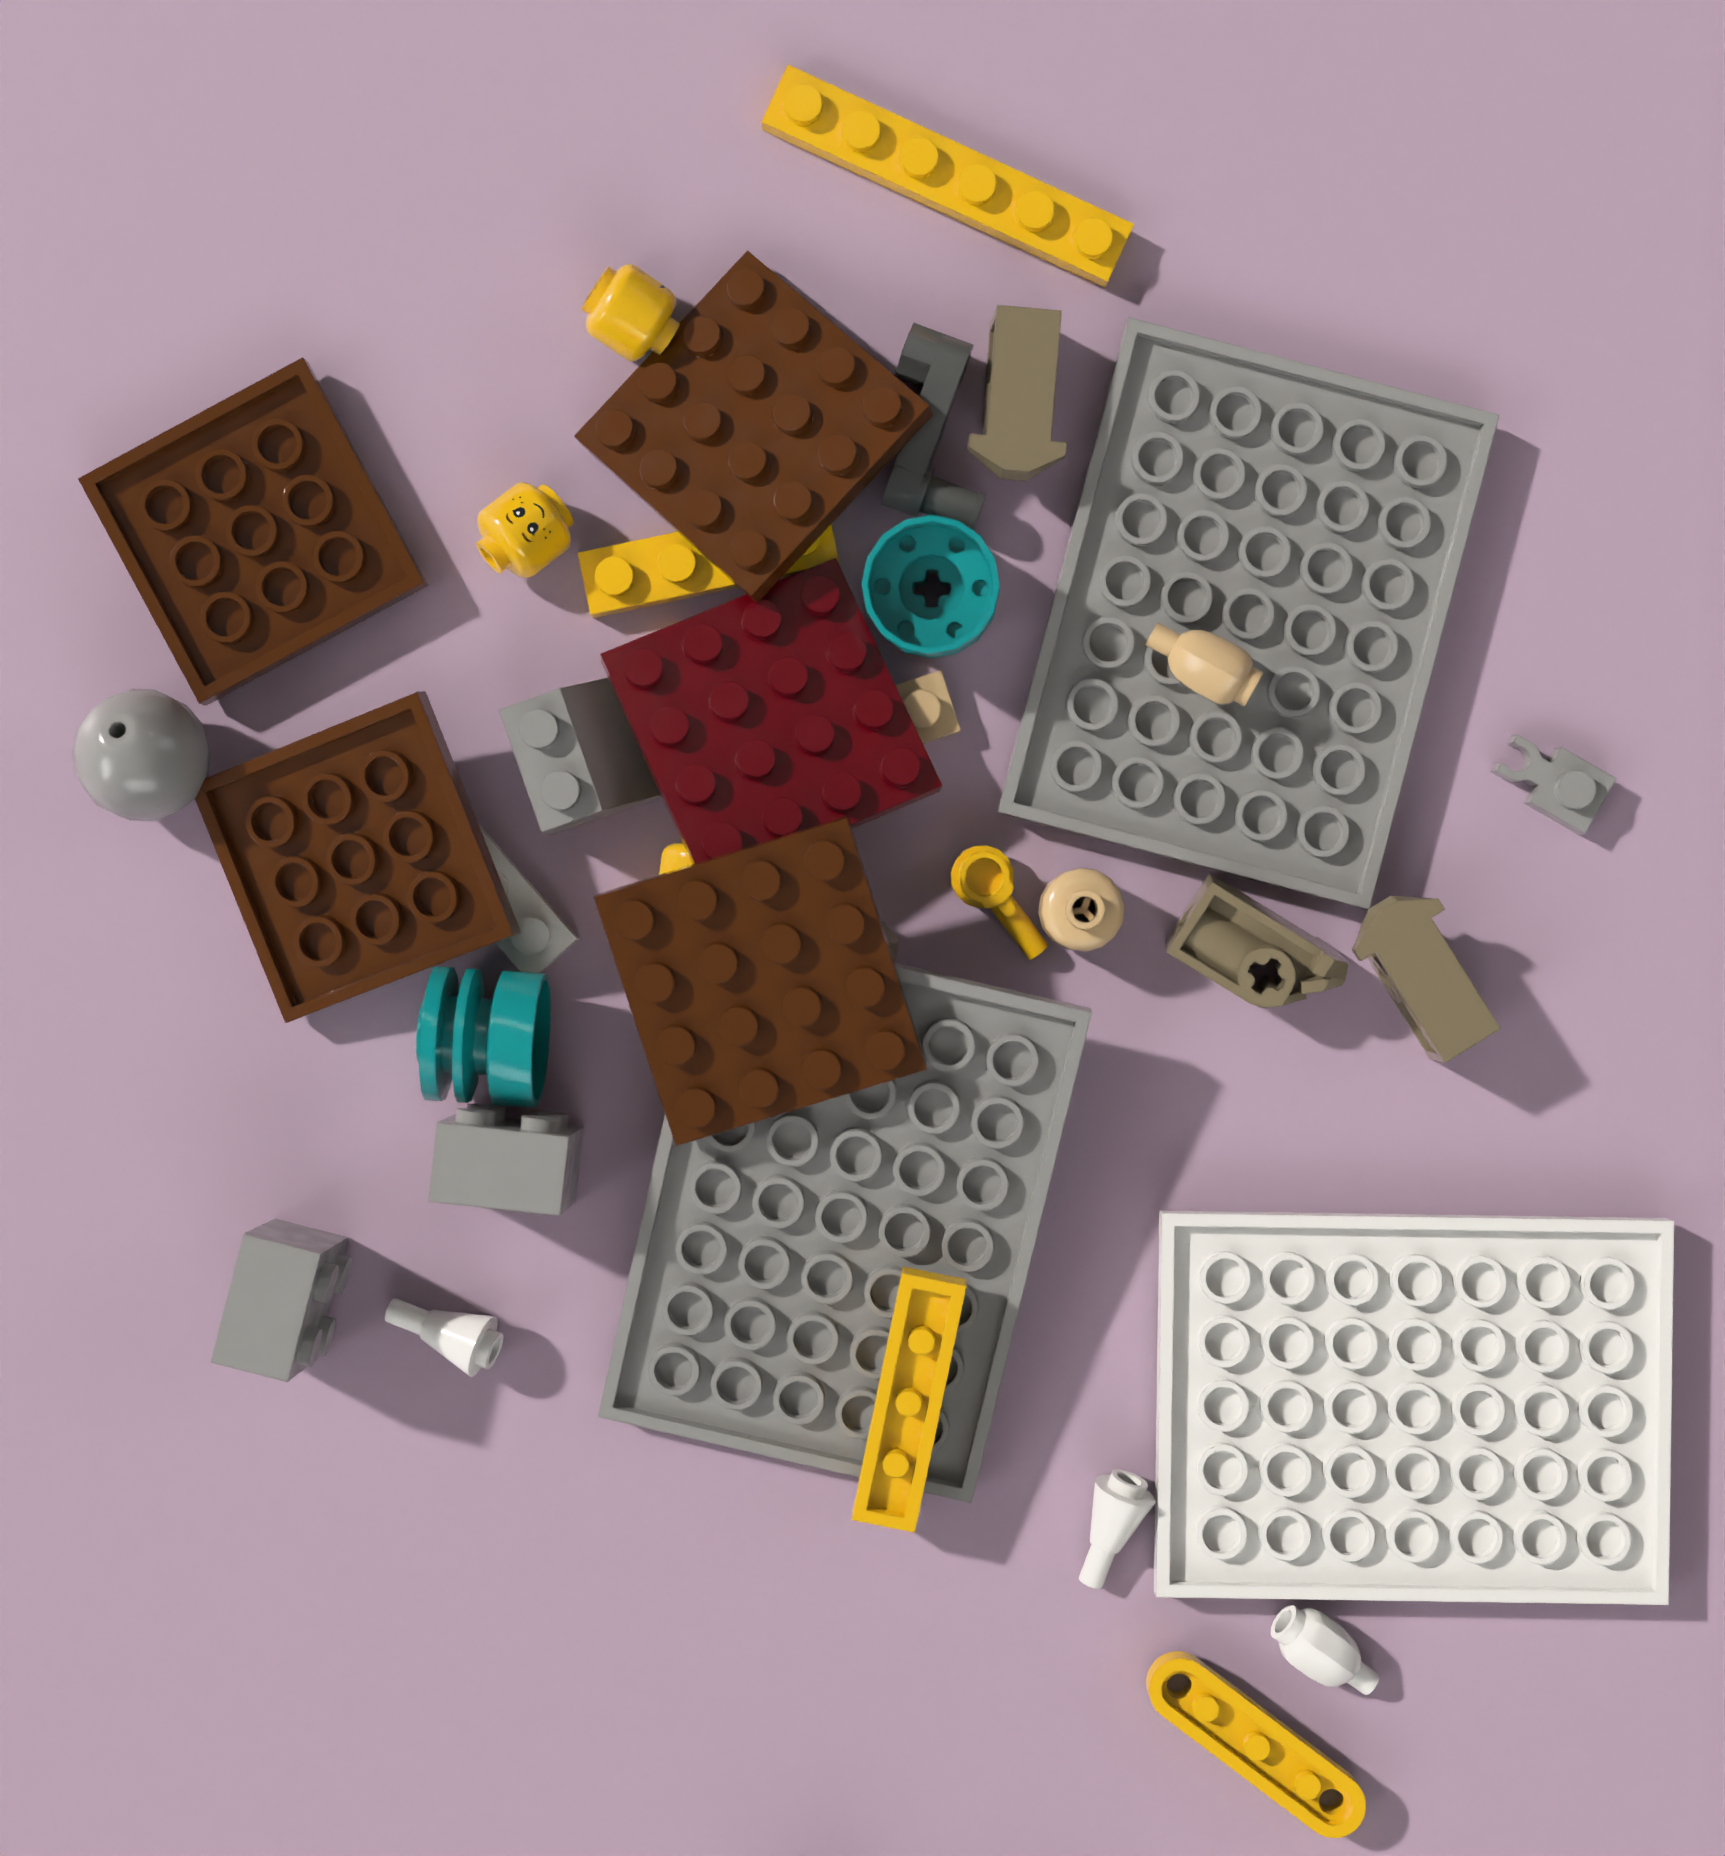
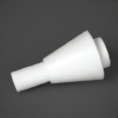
(462, 1338)
(1117, 1511)

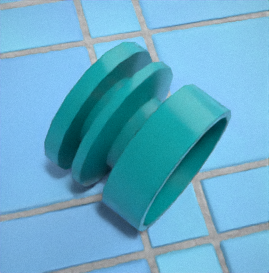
(904, 560)
(474, 1035)

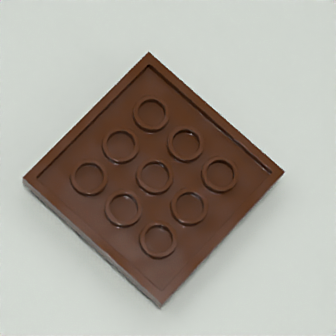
(754, 426)
(253, 532)
(355, 857)
(761, 981)

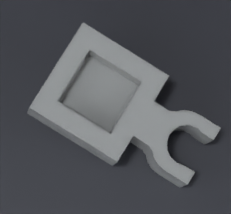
(1562, 787)

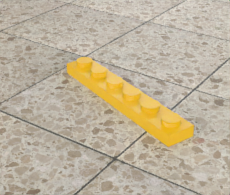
(946, 176)

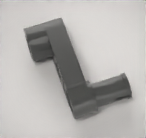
(938, 366)

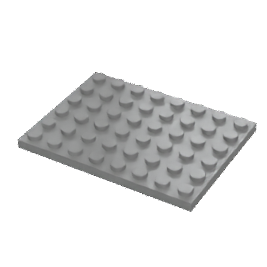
(1298, 524)
(785, 1241)

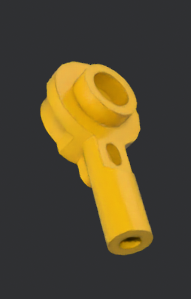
(985, 880)

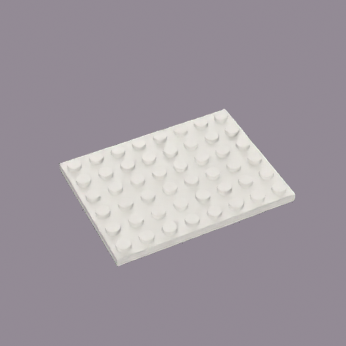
(1414, 1407)

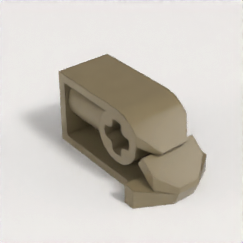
(1020, 394)
(1230, 931)
(1424, 976)

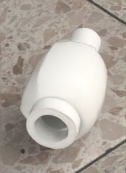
(1321, 1649)

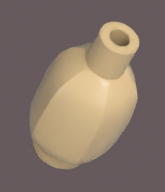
(1207, 664)

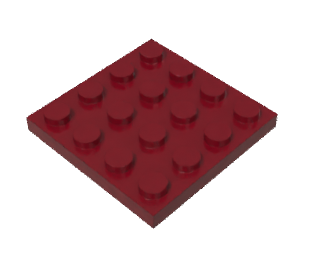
(770, 717)

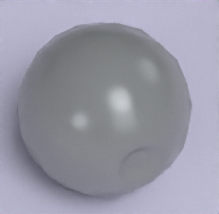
(141, 755)

